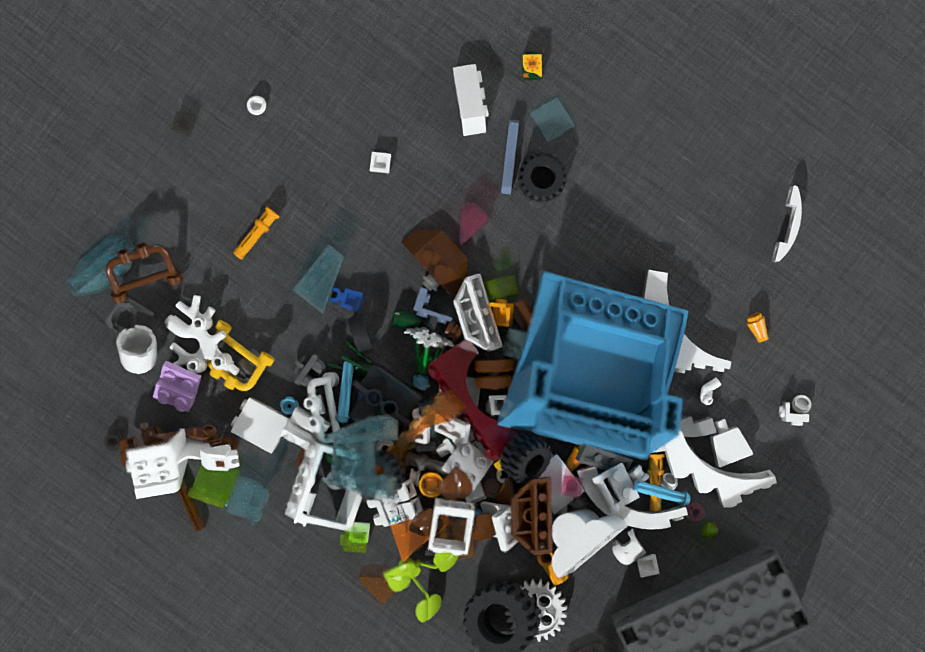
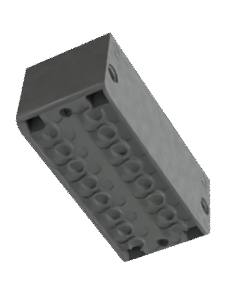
(724, 609)

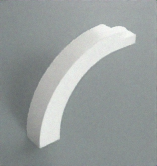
(631, 516)

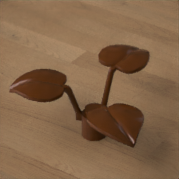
(454, 485)

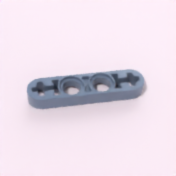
(510, 156)

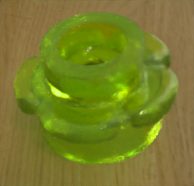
(709, 529)

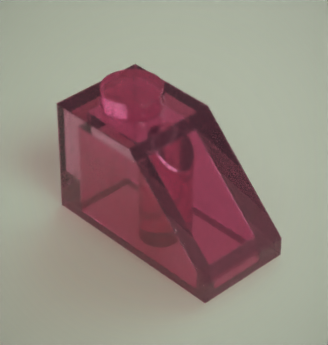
(471, 221)

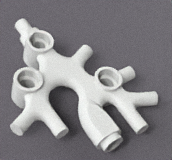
(208, 343)

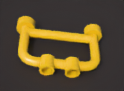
(230, 380)

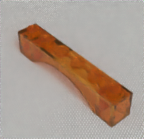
(443, 410)

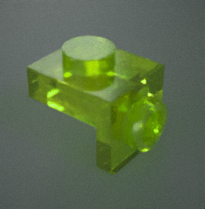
(354, 541)

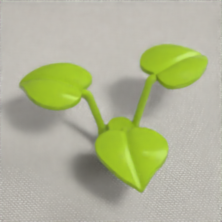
(401, 575)

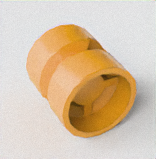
(430, 483)

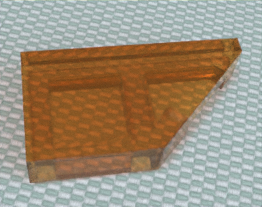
(378, 587)

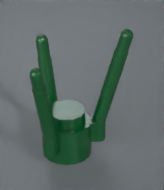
(362, 367)

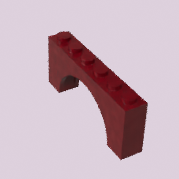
(451, 374)

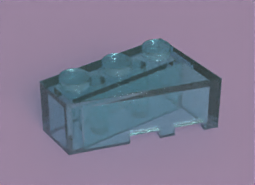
(319, 278)

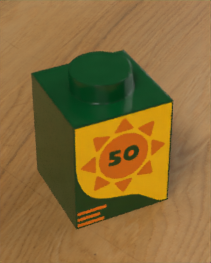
(531, 66)

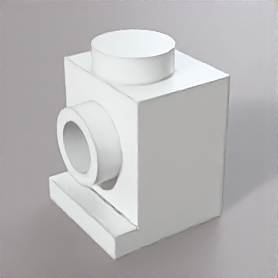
(494, 405)

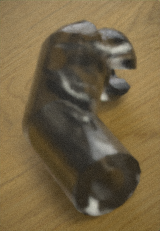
(579, 502)

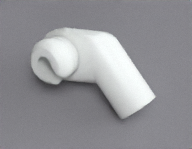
(707, 390)

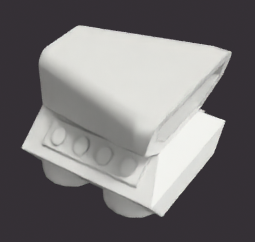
(298, 430)

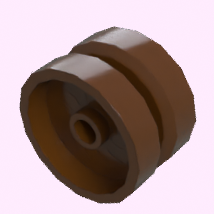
(496, 374)

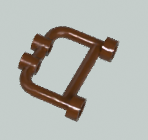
(143, 251)

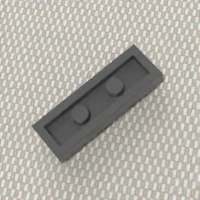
(602, 458)

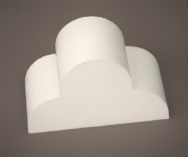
(580, 536)

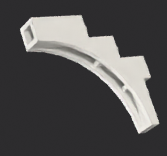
(656, 290)
(706, 477)

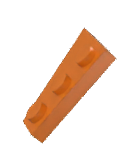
(408, 541)

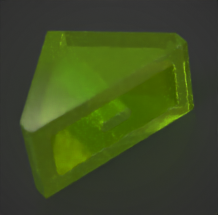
(500, 287)

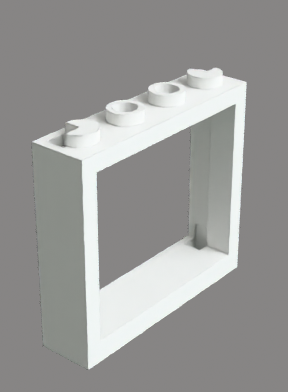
(302, 488)

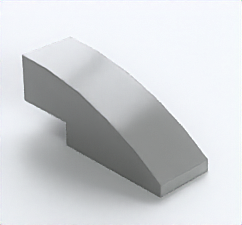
(697, 428)

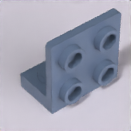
(423, 299)

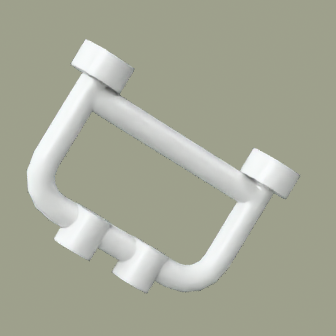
(316, 422)

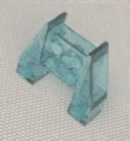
(355, 457)

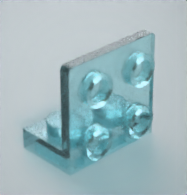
(247, 499)

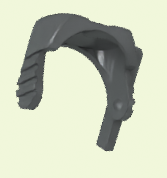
(112, 319)

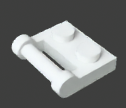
(620, 484)

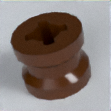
(453, 331)

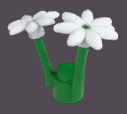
(428, 340)

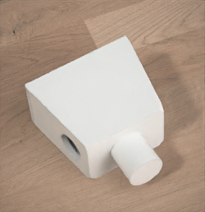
(728, 444)

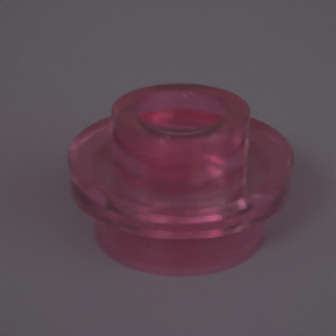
(691, 507)

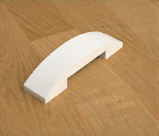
(794, 201)

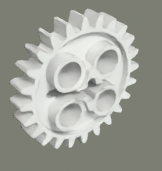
(553, 608)

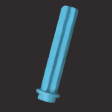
(345, 393)
(682, 498)

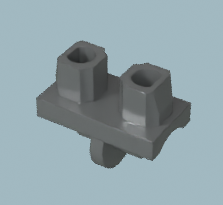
(314, 363)

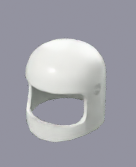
(630, 551)

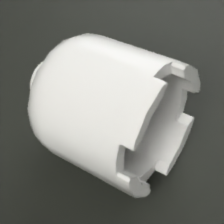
(137, 349)

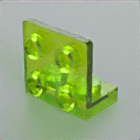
(214, 486)

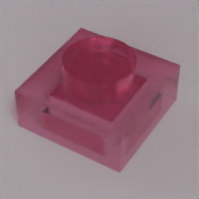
(571, 486)

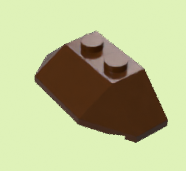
(439, 257)
(533, 516)

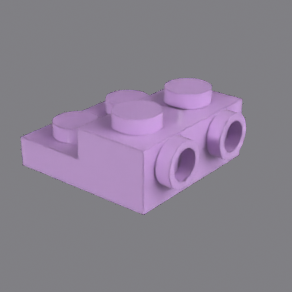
(177, 387)

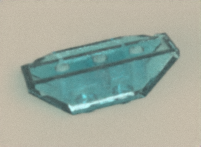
(89, 272)

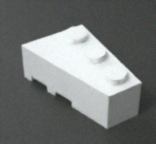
(470, 99)

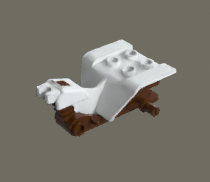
(161, 459)

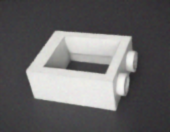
(451, 508)

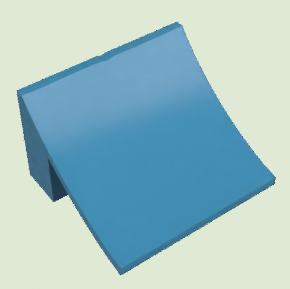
(597, 369)

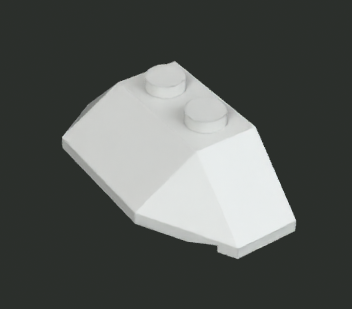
(476, 314)

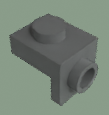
(247, 367)

